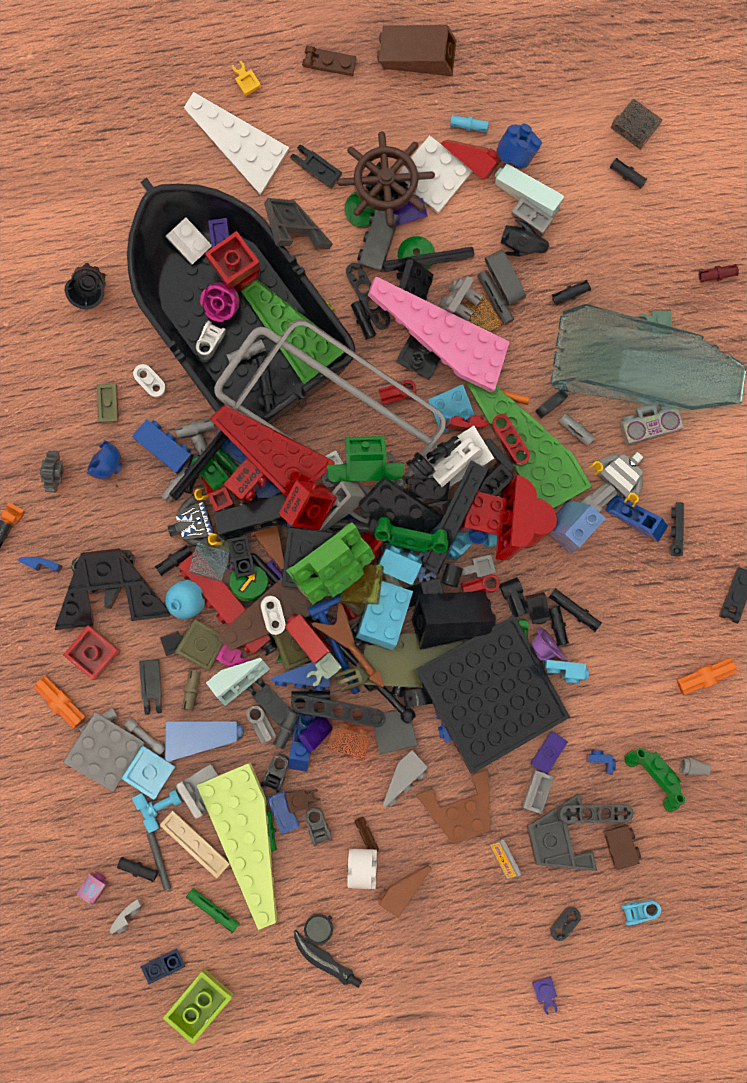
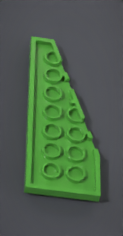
(550, 466)

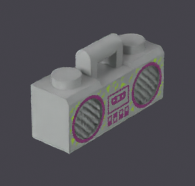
(643, 429)

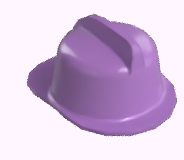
(546, 647)

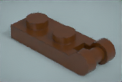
(329, 61)

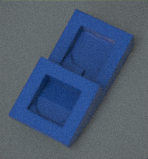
(36, 563)

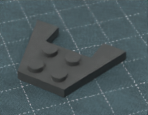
(289, 217)
(552, 841)

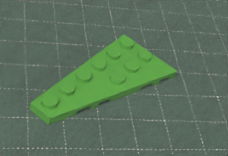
(277, 315)

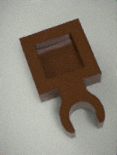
(299, 801)

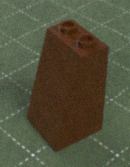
(417, 49)

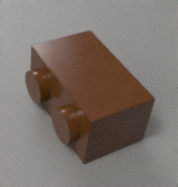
(621, 846)

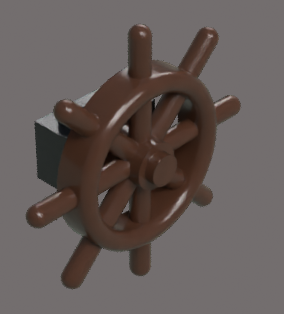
(384, 180)

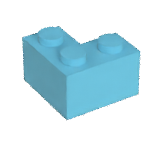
(399, 564)

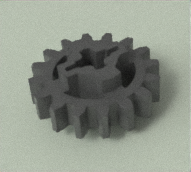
(52, 471)

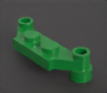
(411, 539)
(661, 774)

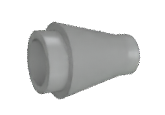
(693, 767)

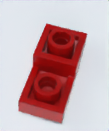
(458, 424)

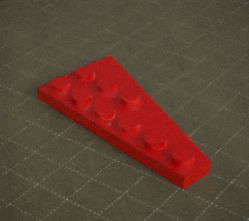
(273, 453)

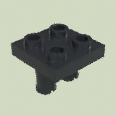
(415, 279)
(418, 358)

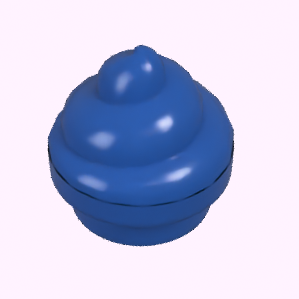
(477, 537)

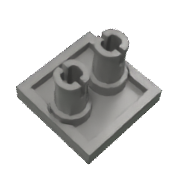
(459, 289)

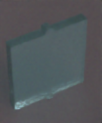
(209, 562)

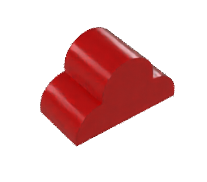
(525, 519)

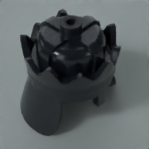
(85, 287)

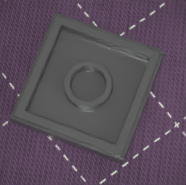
(393, 733)

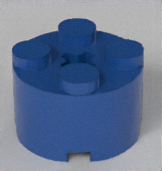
(518, 145)

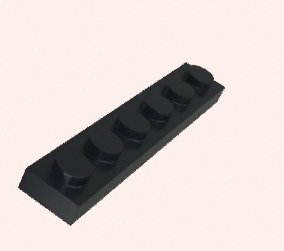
(457, 513)

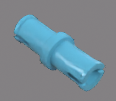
(469, 123)

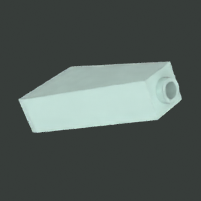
(521, 185)

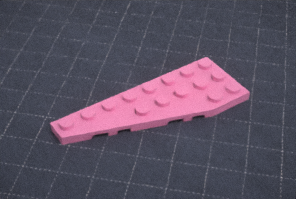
(465, 347)

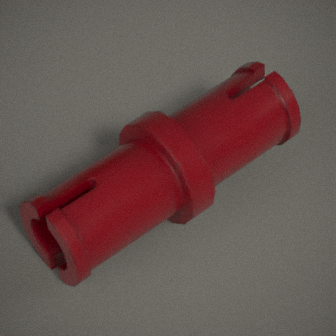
(718, 273)

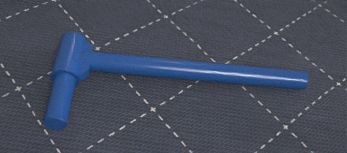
(319, 611)

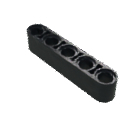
(346, 716)

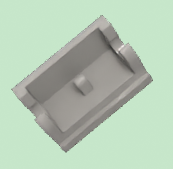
(532, 215)
(537, 791)

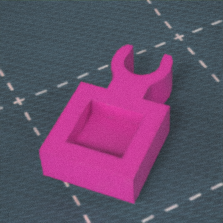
(229, 657)

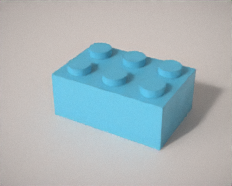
(383, 622)

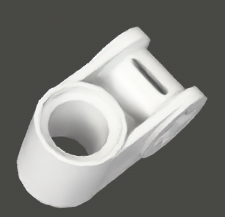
(210, 337)

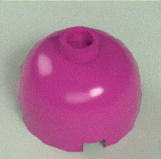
(219, 302)

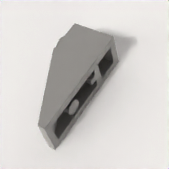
(348, 499)

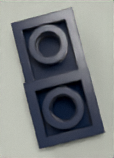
(162, 966)

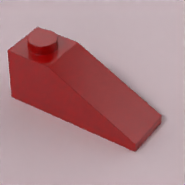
(477, 158)

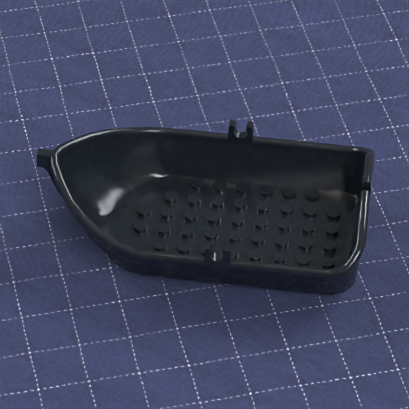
(171, 289)

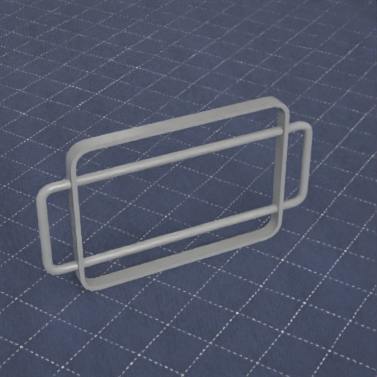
(282, 342)

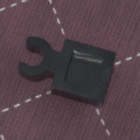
(171, 642)

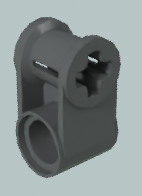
(318, 827)

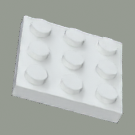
(448, 170)

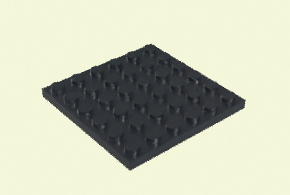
(492, 694)

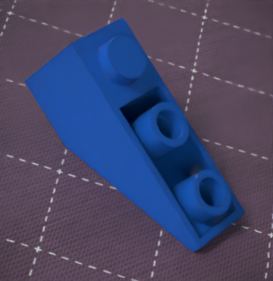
(299, 679)
(299, 755)

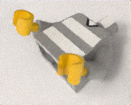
(622, 474)

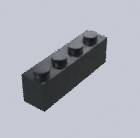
(250, 517)

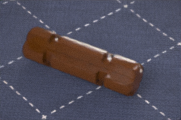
(366, 834)

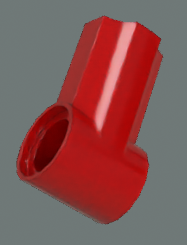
(393, 394)
(479, 584)

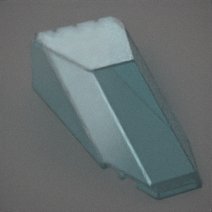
(642, 362)

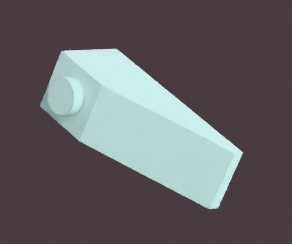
(234, 680)

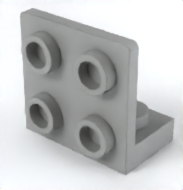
(190, 792)

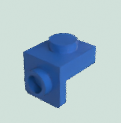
(599, 757)

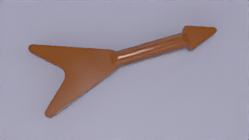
(342, 634)

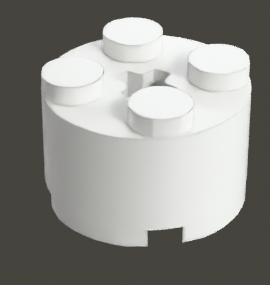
(362, 868)

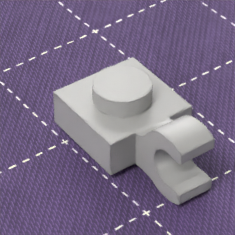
(481, 566)

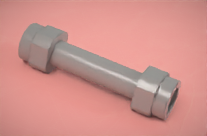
(132, 726)

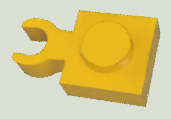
(247, 80)

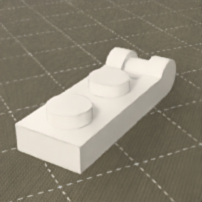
(457, 461)

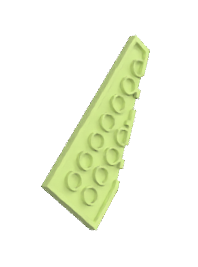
(241, 822)

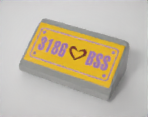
(505, 859)

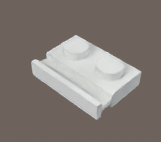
(188, 241)

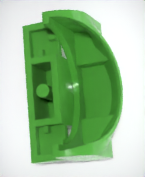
(333, 564)

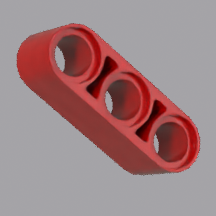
(510, 430)

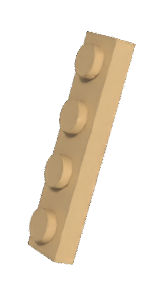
(195, 844)

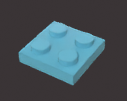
(148, 772)

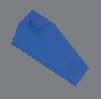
(637, 518)

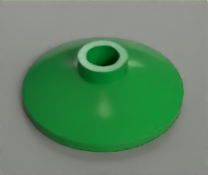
(415, 243)

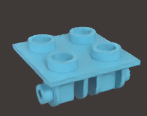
(451, 404)

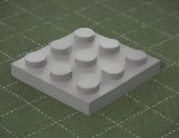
(103, 751)

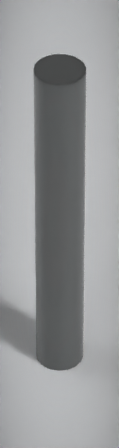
(159, 861)

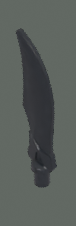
(325, 962)

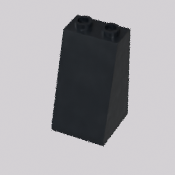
(451, 617)

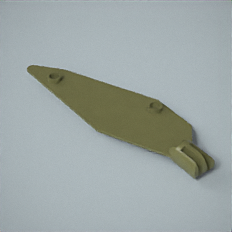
(396, 665)

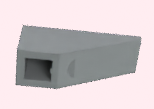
(405, 773)

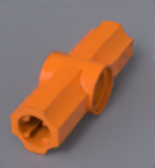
(707, 676)
(59, 702)

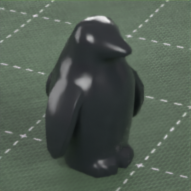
(523, 240)

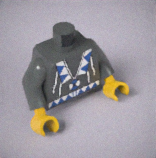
(194, 521)

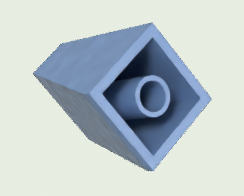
(575, 524)
(193, 737)

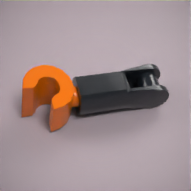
(11, 515)

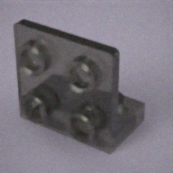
(636, 123)

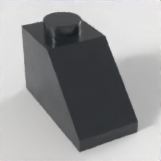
(429, 587)

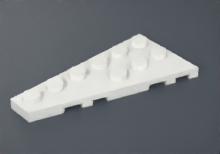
(246, 147)

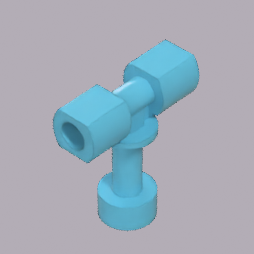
(150, 810)

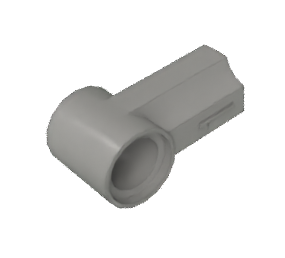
(601, 496)
(262, 725)

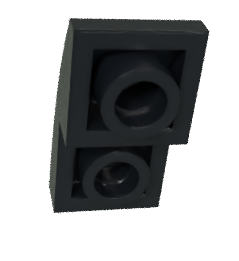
(241, 556)

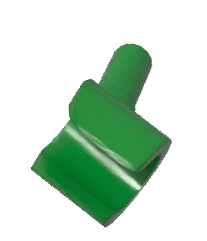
(524, 624)

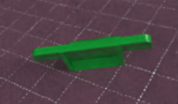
(365, 461)

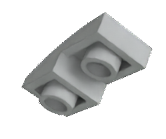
(122, 920)

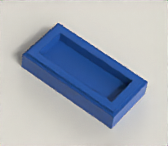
(285, 821)

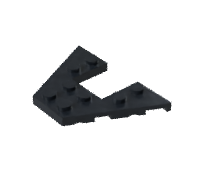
(103, 571)

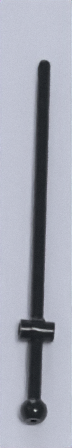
(407, 715)

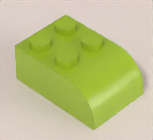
(198, 1006)

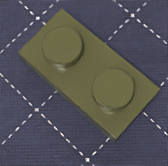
(107, 403)

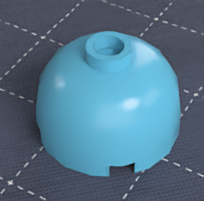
(184, 599)

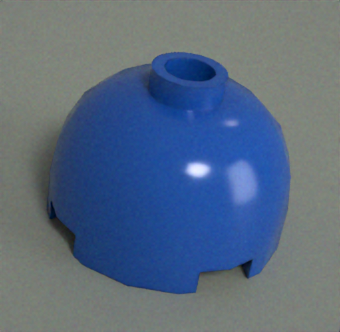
(105, 462)

